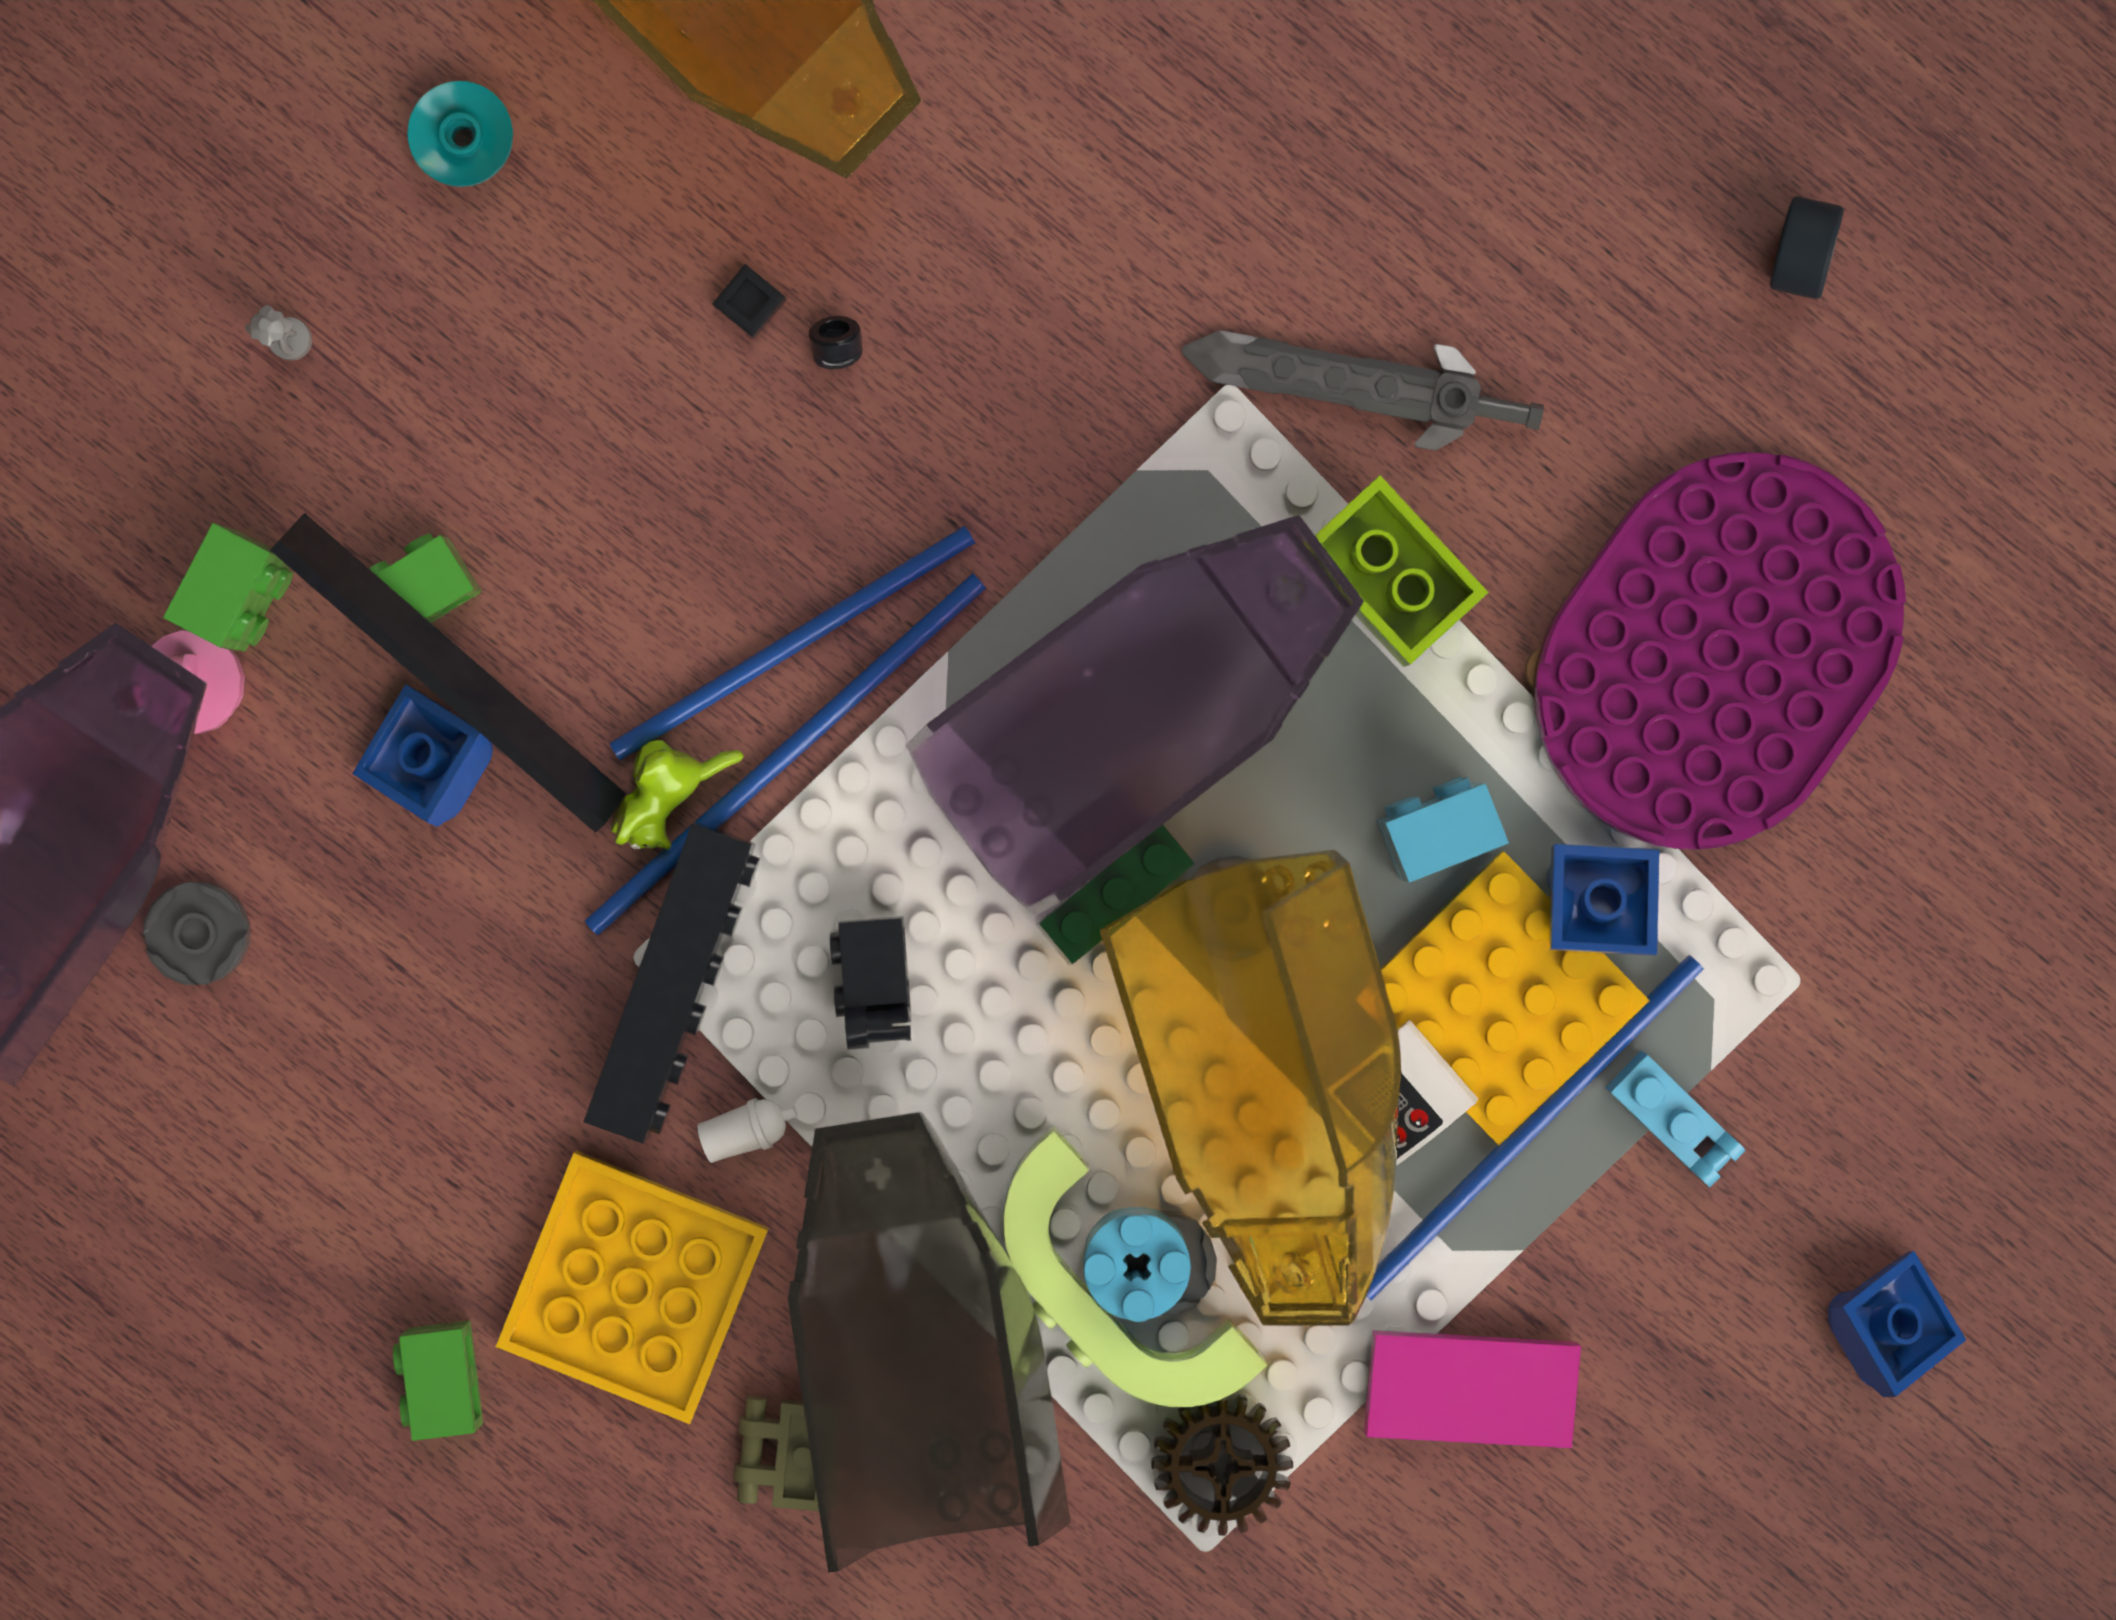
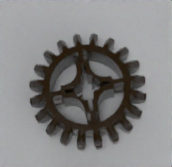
(1245, 1464)

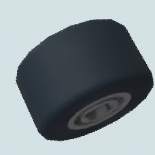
(1806, 247)

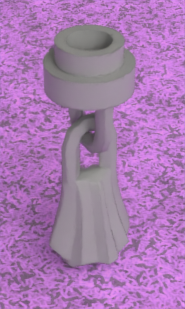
(284, 335)

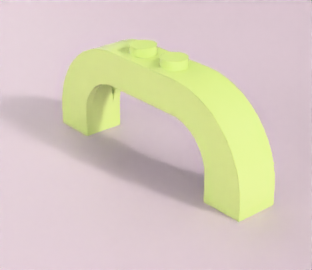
(1170, 1379)

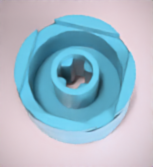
(1136, 1293)

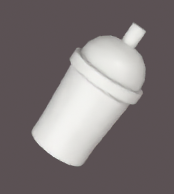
(744, 1129)

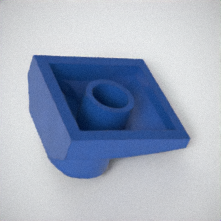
(425, 758)
(1604, 899)
(1894, 1326)

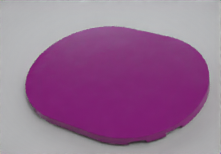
(1720, 650)

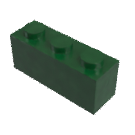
(1114, 892)

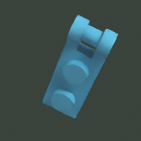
(1673, 1117)

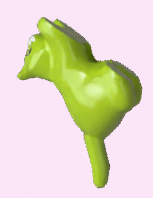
(663, 782)

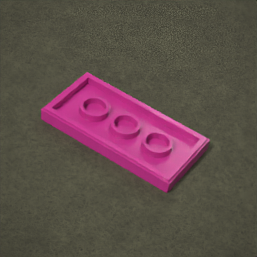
(1472, 1389)

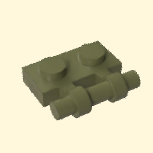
(793, 1470)

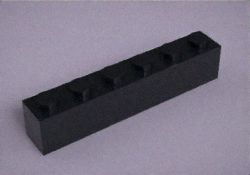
(670, 983)

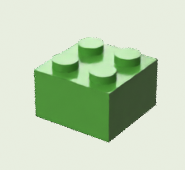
(229, 589)

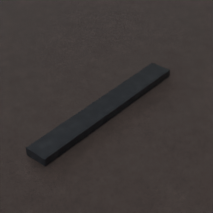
(448, 672)

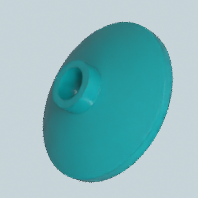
(446, 112)

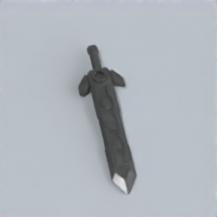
(1364, 383)

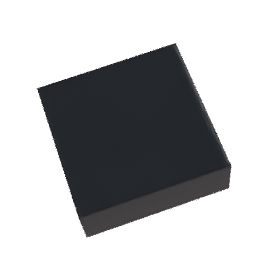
(749, 301)

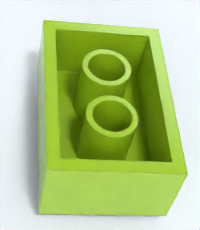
(1400, 570)

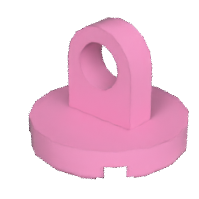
(216, 667)

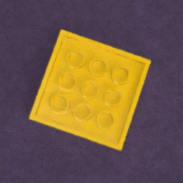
(1503, 1002)
(632, 1287)

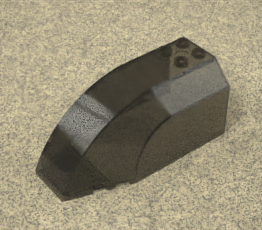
(915, 1351)

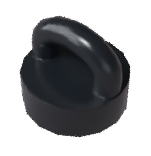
(835, 342)

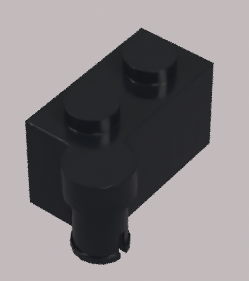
(874, 980)

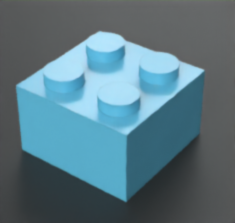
(1441, 830)

